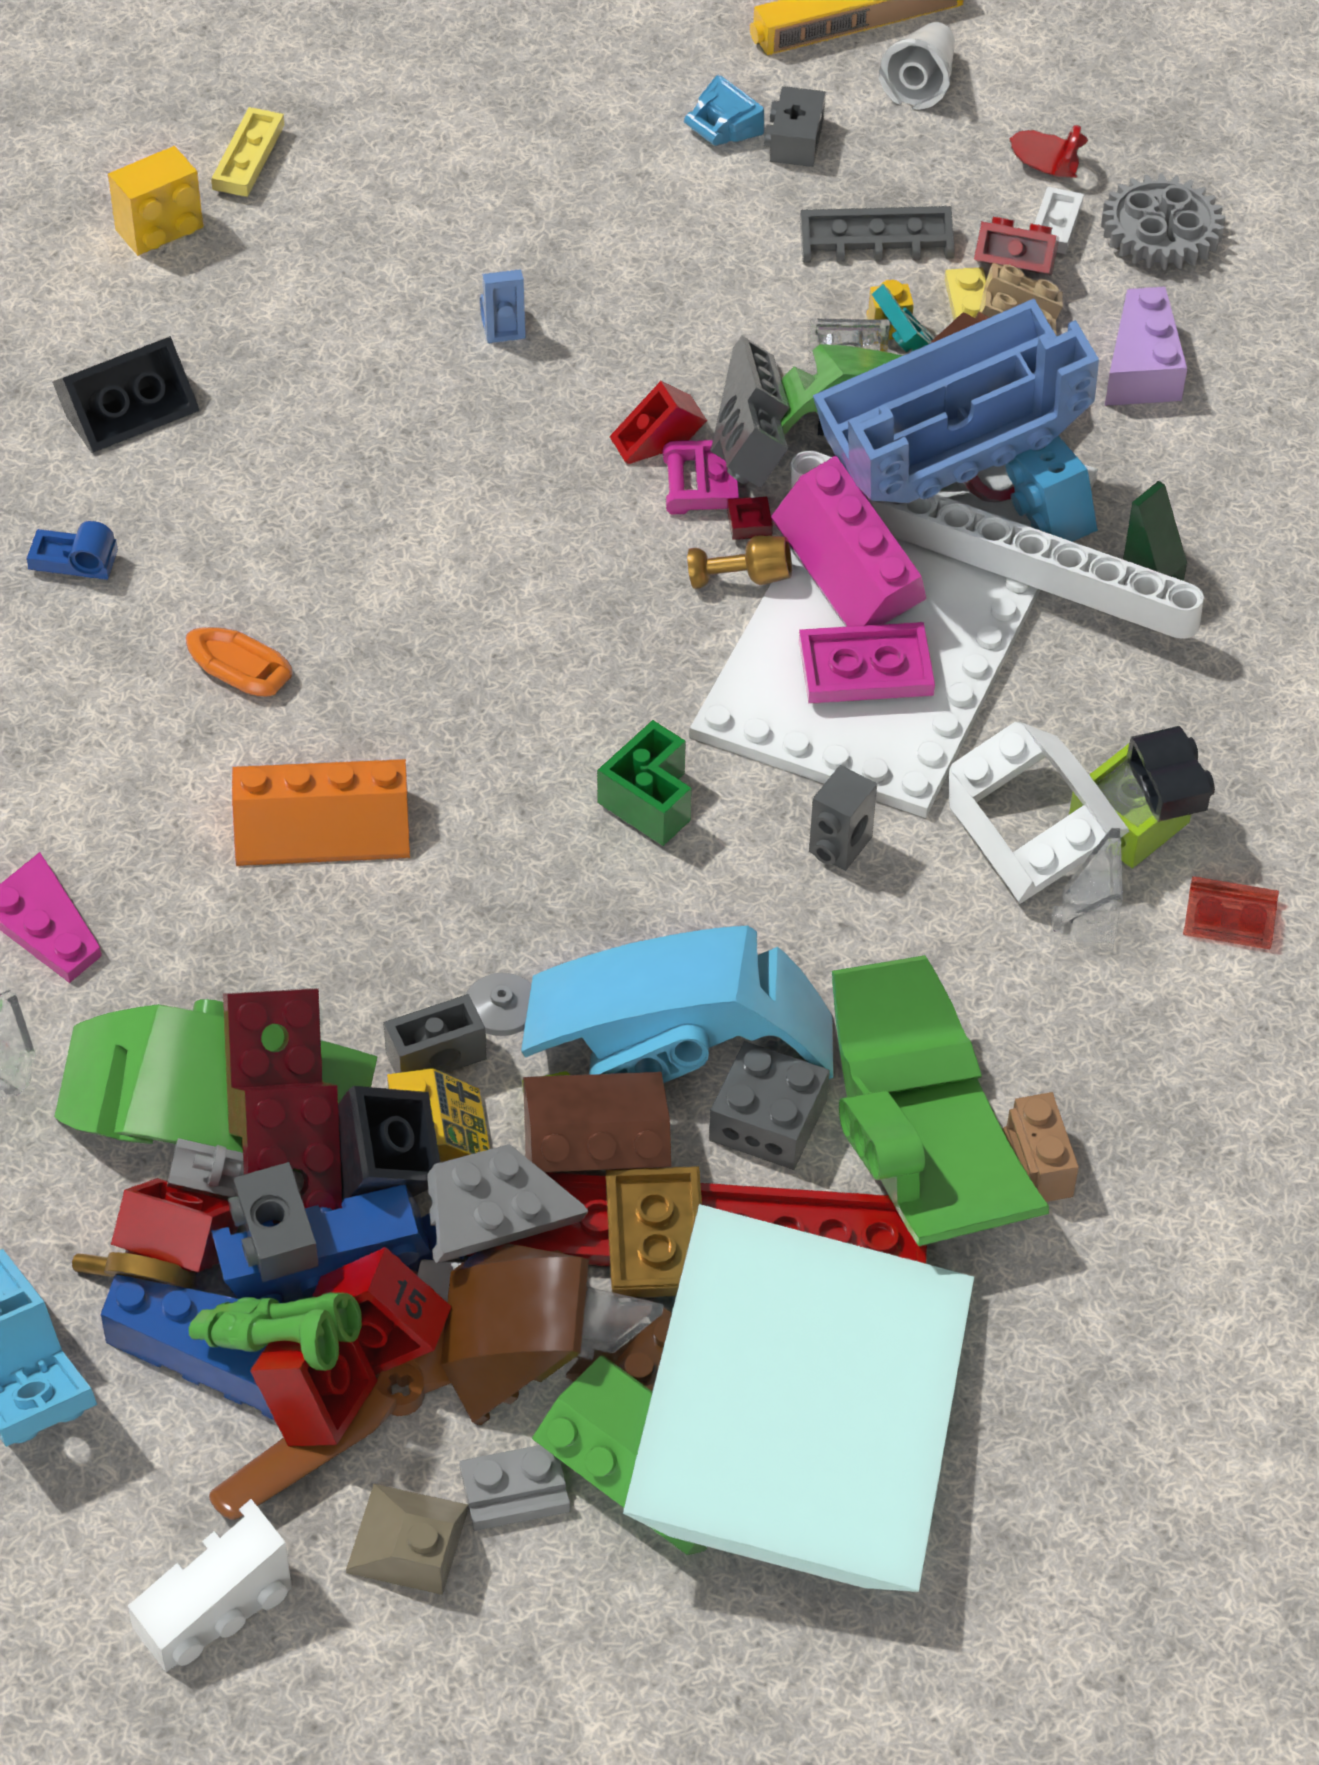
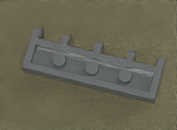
(876, 230)

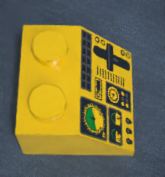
(454, 1108)

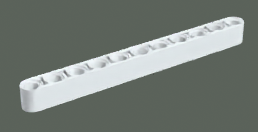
(1038, 559)

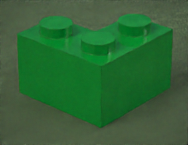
(644, 783)

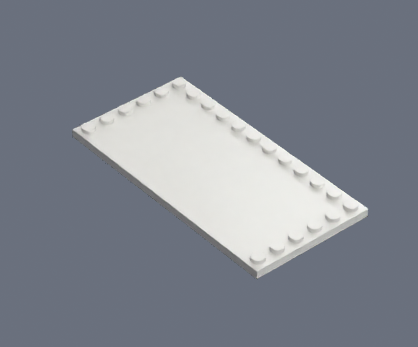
(900, 743)

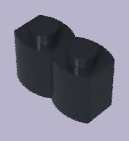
(1170, 773)

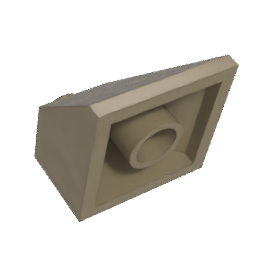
(407, 1539)

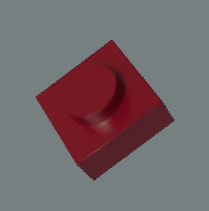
(749, 517)

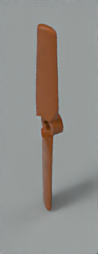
(285, 1464)

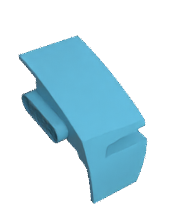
(673, 999)

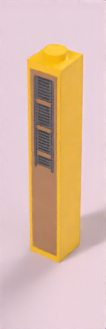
(799, 23)

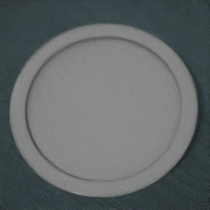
(501, 1002)

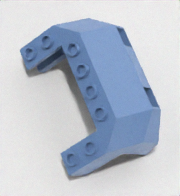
(959, 404)

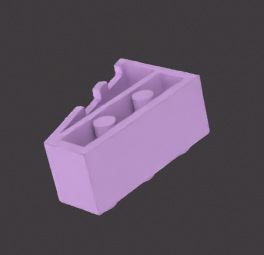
(1147, 352)

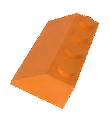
(320, 812)

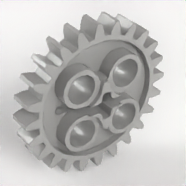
(1140, 229)

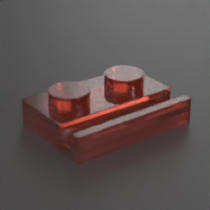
(1231, 912)

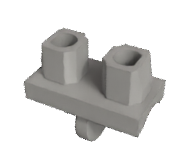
(205, 1169)

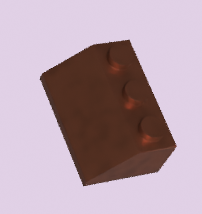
(596, 1121)

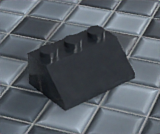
(127, 395)

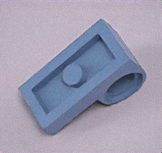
(503, 306)

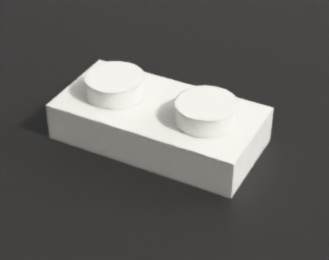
(1060, 211)

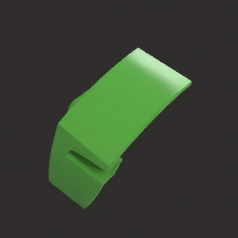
(164, 1074)
(919, 1105)

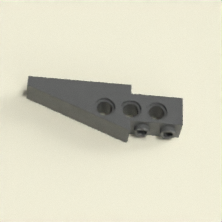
(750, 415)

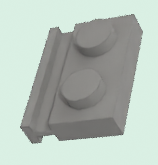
(514, 1487)

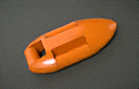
(239, 660)

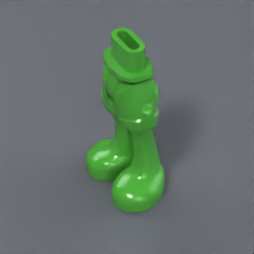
(255, 1322)

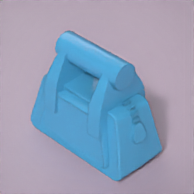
(726, 114)

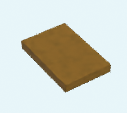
(650, 1227)

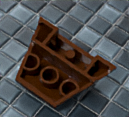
(511, 1323)

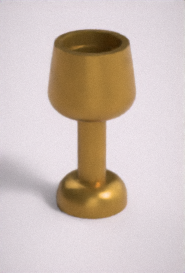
(765, 560)

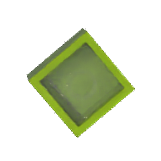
(1128, 800)

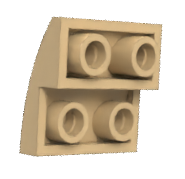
(1009, 288)

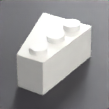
(215, 1592)

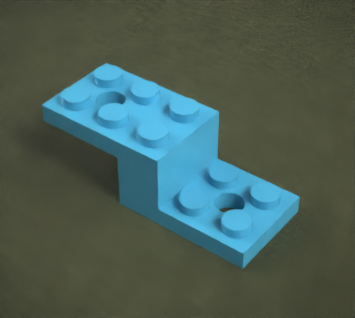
(35, 1375)

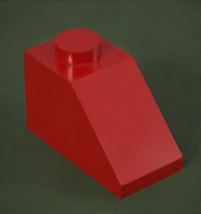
(659, 418)

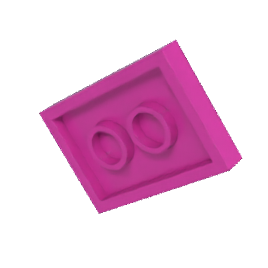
(866, 662)

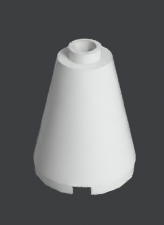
(919, 66)

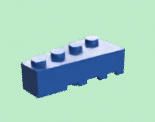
(341, 1236)
(154, 1324)

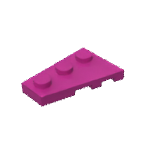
(45, 921)

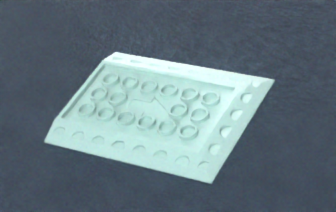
(802, 1402)

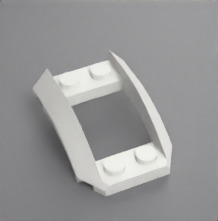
(1057, 848)

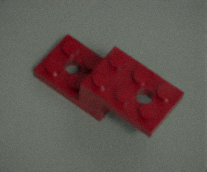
(280, 1094)

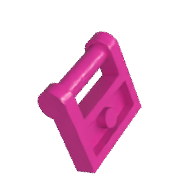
(712, 478)

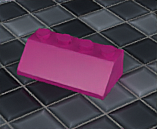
(848, 547)

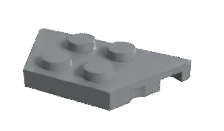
(494, 1201)

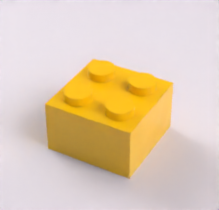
(156, 200)

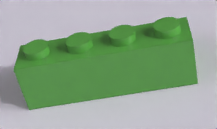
(599, 1430)

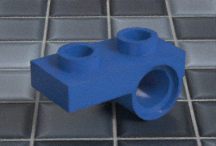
(81, 554)

